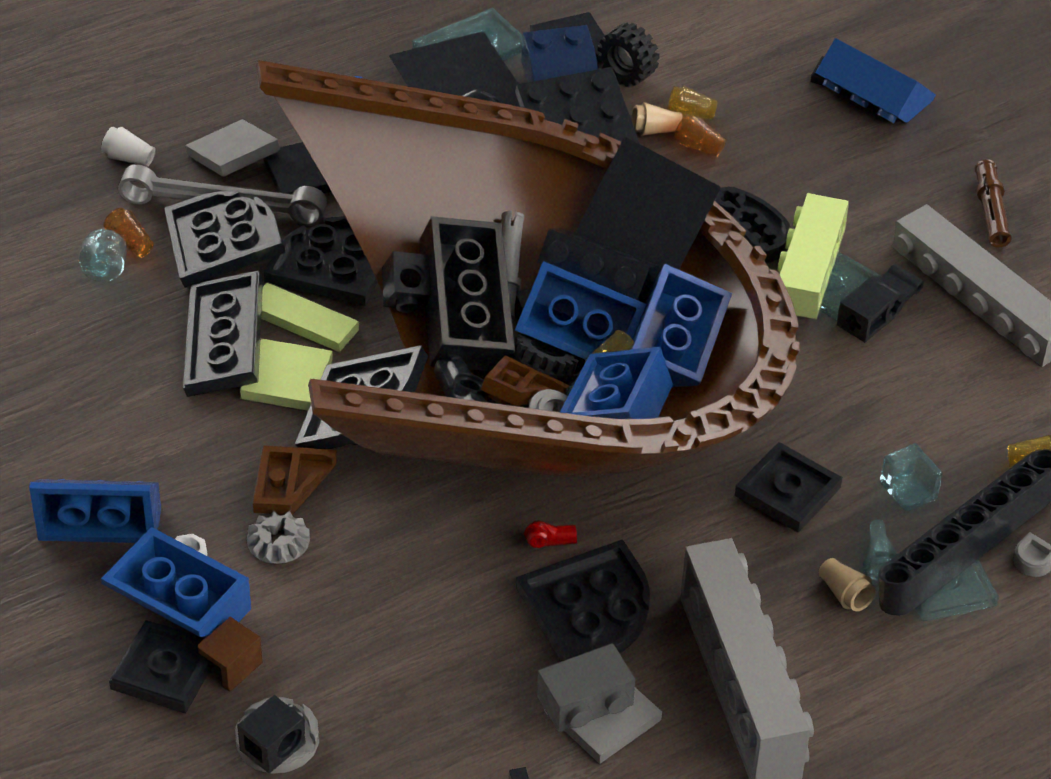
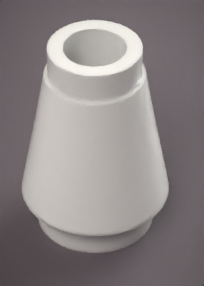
(127, 147)

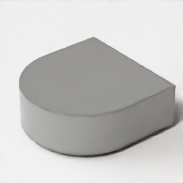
(1033, 556)

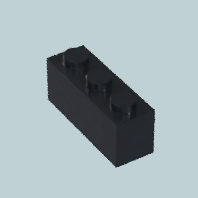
(599, 263)

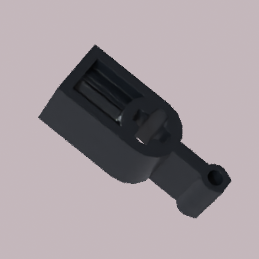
(877, 302)

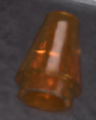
(698, 135)
(127, 225)

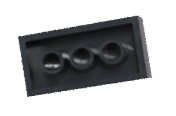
(468, 292)

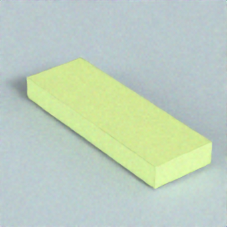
(307, 318)

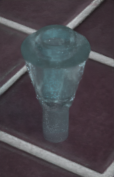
(879, 550)

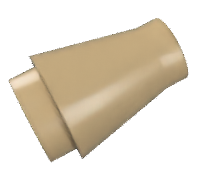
(654, 120)
(848, 585)

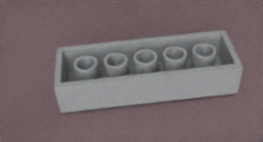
(745, 662)

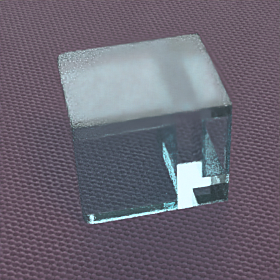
(911, 477)

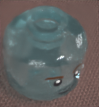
(103, 255)

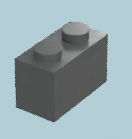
(585, 688)

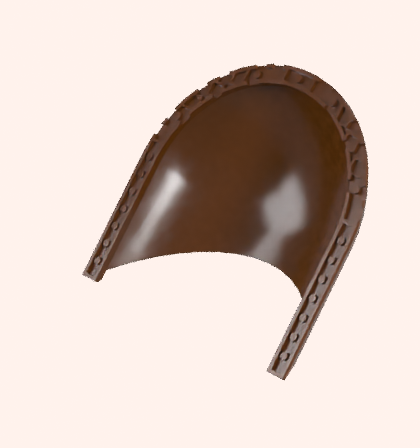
(425, 153)

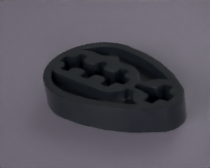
(756, 212)

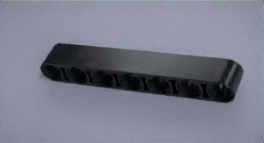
(965, 534)

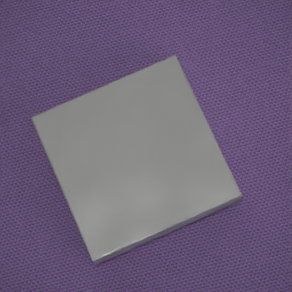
(233, 147)
(614, 731)

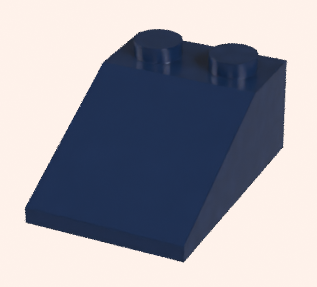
(557, 52)

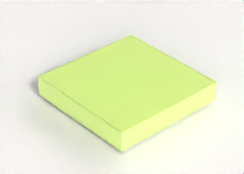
(286, 374)

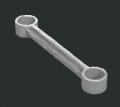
(186, 190)

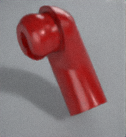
(544, 534)

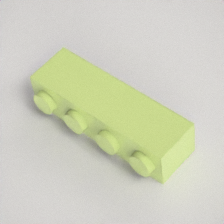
(812, 251)

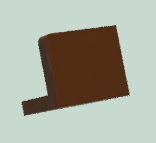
(233, 650)

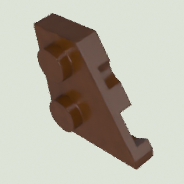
(517, 383)
(289, 477)

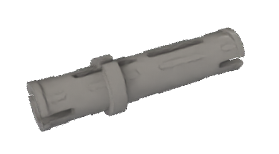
(512, 245)

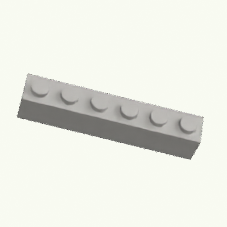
(977, 280)

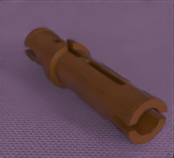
(990, 193)

